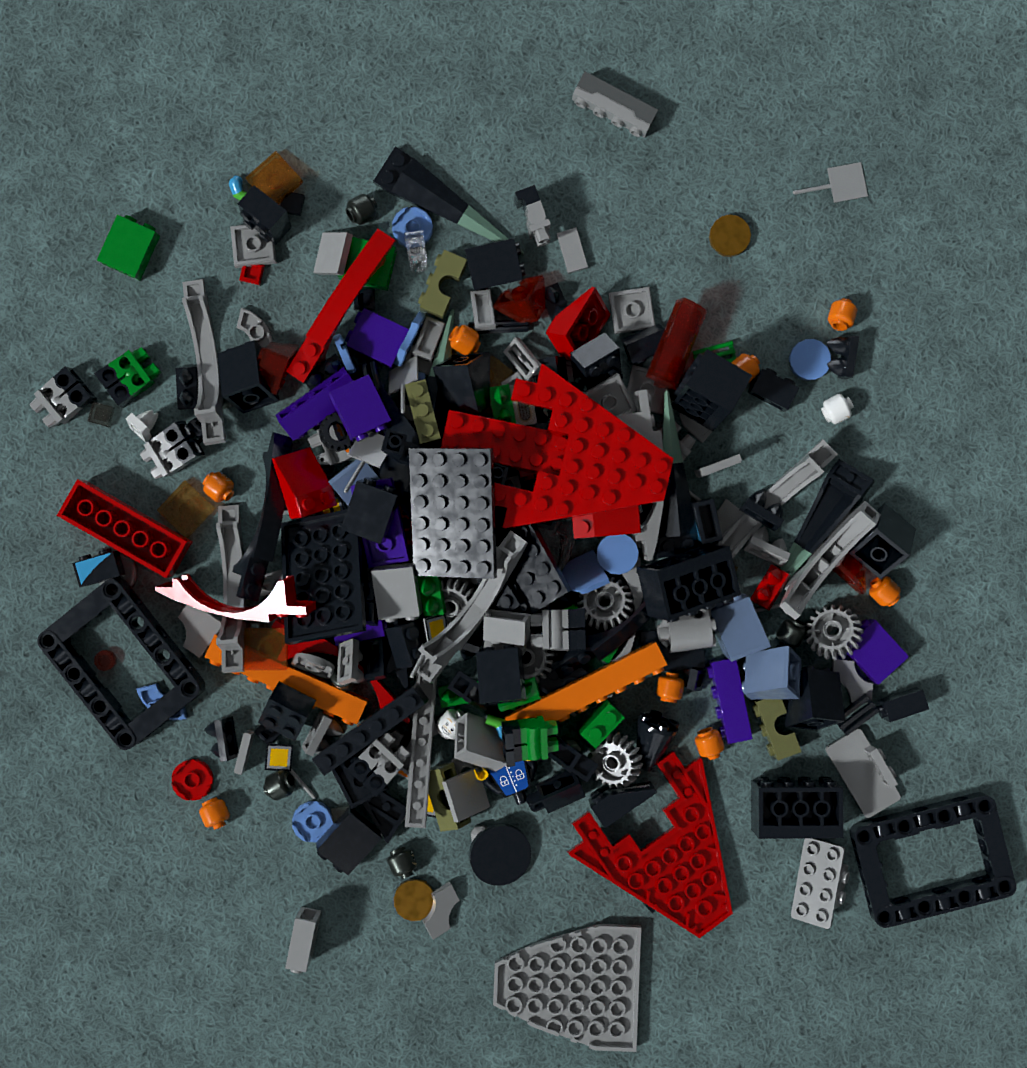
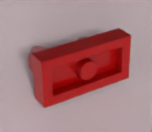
(770, 587)

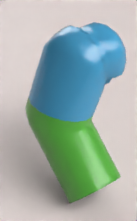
(236, 187)
(495, 722)

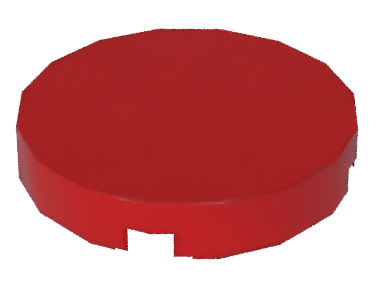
(192, 779)

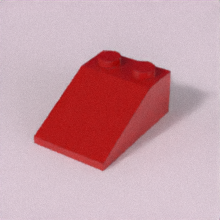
(578, 323)
(303, 483)
(607, 523)

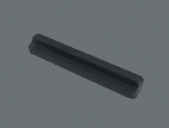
(505, 326)

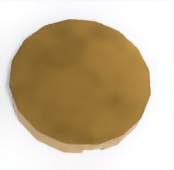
(729, 235)
(413, 899)

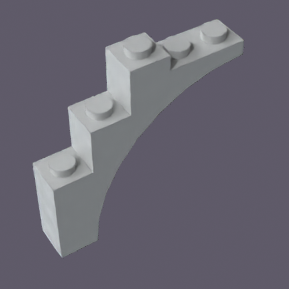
(826, 557)

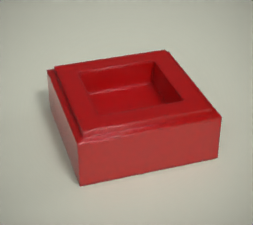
(252, 274)

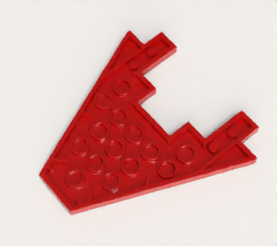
(602, 464)
(679, 870)

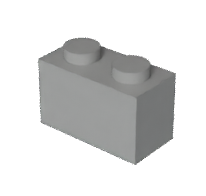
(506, 627)

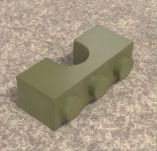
(448, 267)
(423, 414)
(780, 743)
(438, 797)

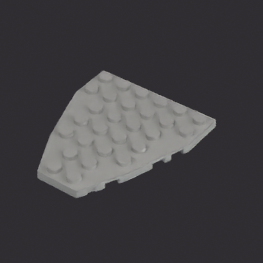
(577, 985)

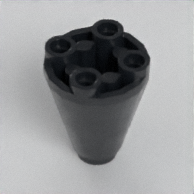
(654, 737)

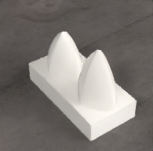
(142, 424)

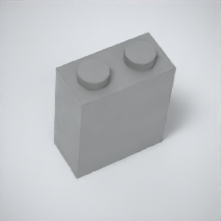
(396, 592)
(478, 743)
(303, 940)

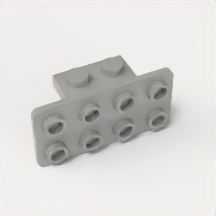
(864, 772)
(820, 883)

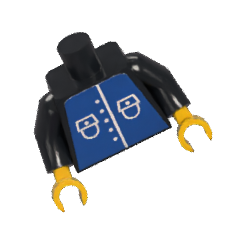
(510, 780)

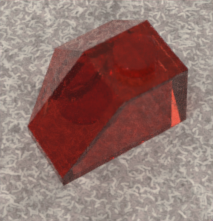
(523, 302)
(274, 363)
(852, 573)

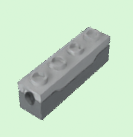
(614, 104)

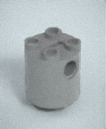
(688, 632)

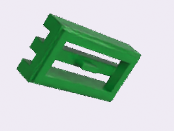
(731, 351)

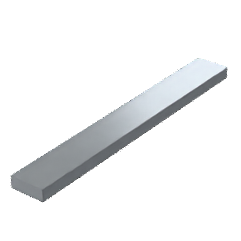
(420, 758)

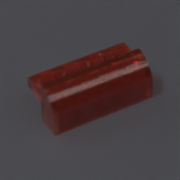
(676, 343)

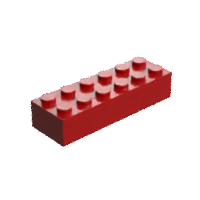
(513, 444)
(124, 528)

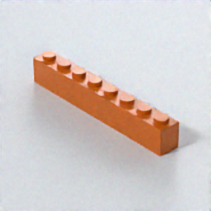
(595, 685)
(327, 696)

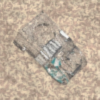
(416, 251)

